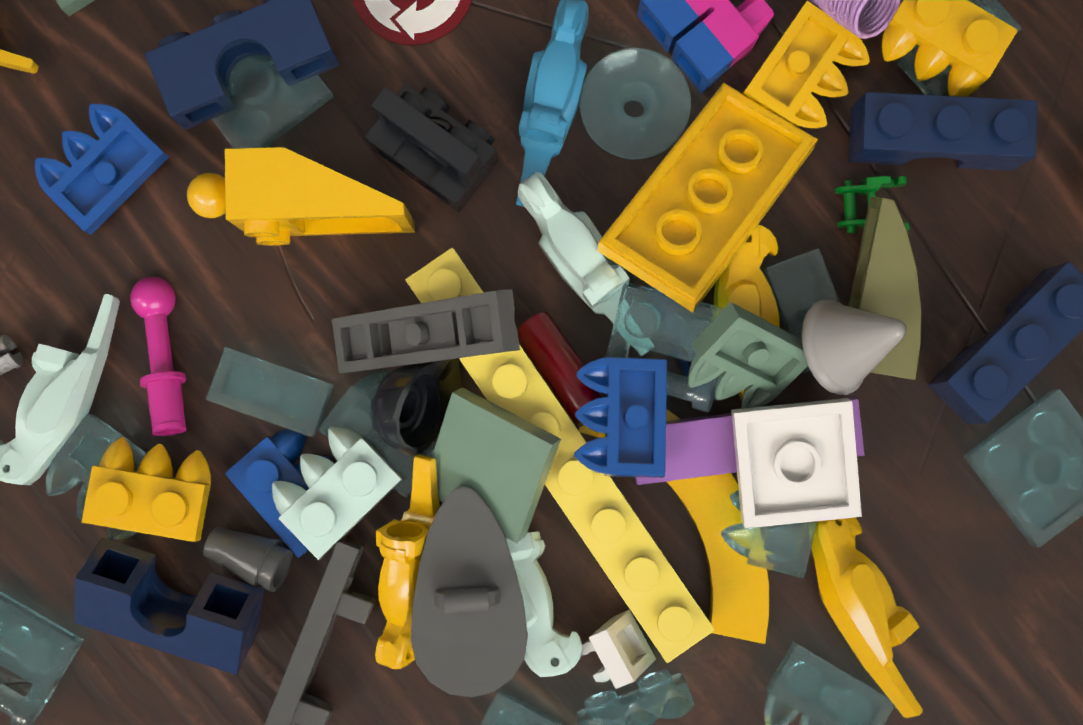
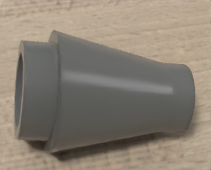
(250, 557)

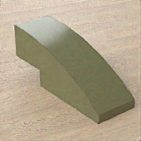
(888, 283)

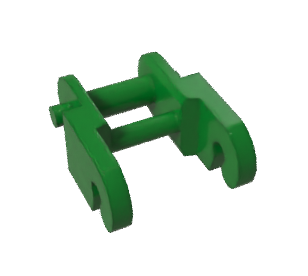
(868, 186)

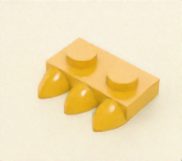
(948, 34)
(804, 65)
(150, 497)

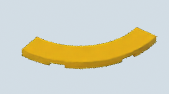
(736, 589)

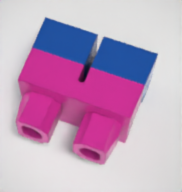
(705, 33)

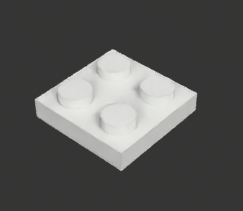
(796, 463)

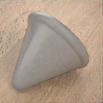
(846, 343)

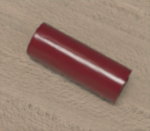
(556, 363)

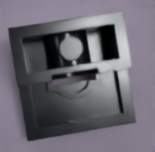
(419, 121)

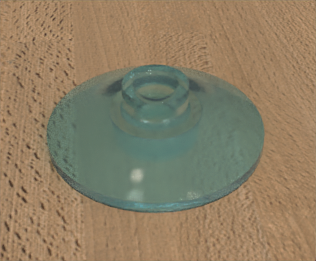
(640, 77)

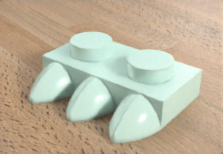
(336, 493)

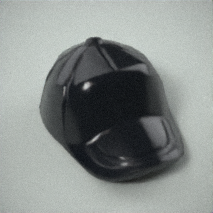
(414, 404)

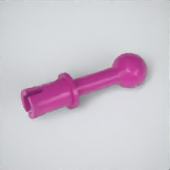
(154, 301)

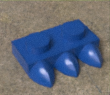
(102, 169)
(628, 415)
(264, 464)

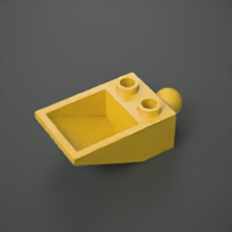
(287, 195)

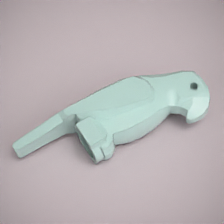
(572, 247)
(56, 400)
(547, 649)

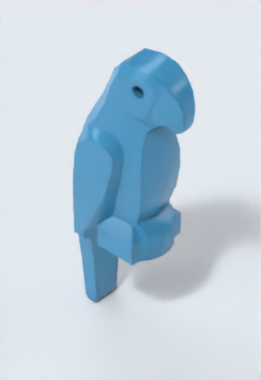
(553, 89)

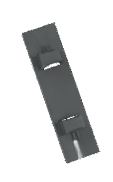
(427, 332)
(334, 598)

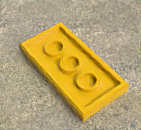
(707, 196)

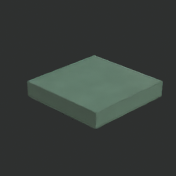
(496, 457)

